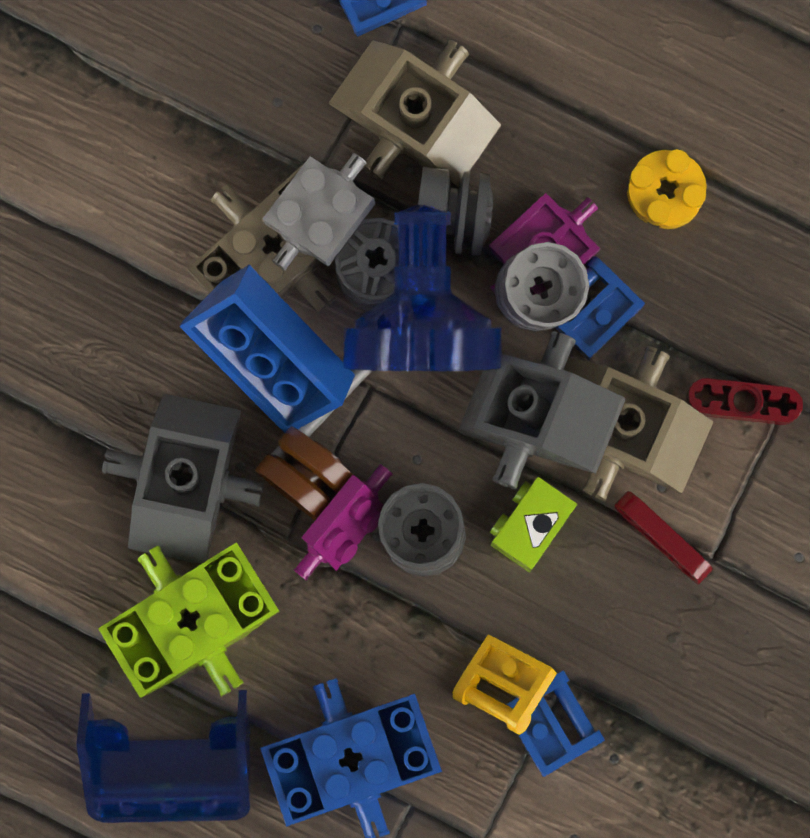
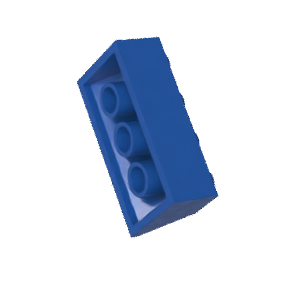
(268, 350)

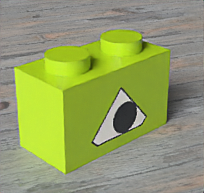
(532, 524)

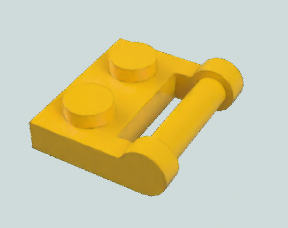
(509, 671)

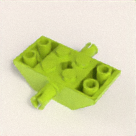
(150, 634)

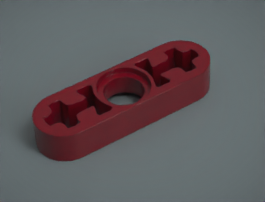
(774, 395)
(663, 537)

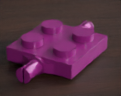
(547, 223)
(344, 523)

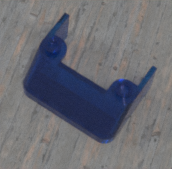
(165, 777)

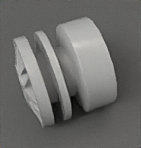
(564, 283)

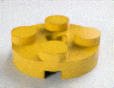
(675, 168)

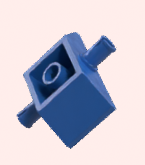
(309, 770)

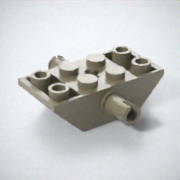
(446, 133)
(248, 245)
(666, 432)

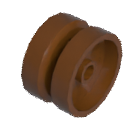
(311, 470)

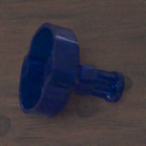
(422, 320)

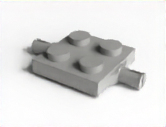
(319, 211)

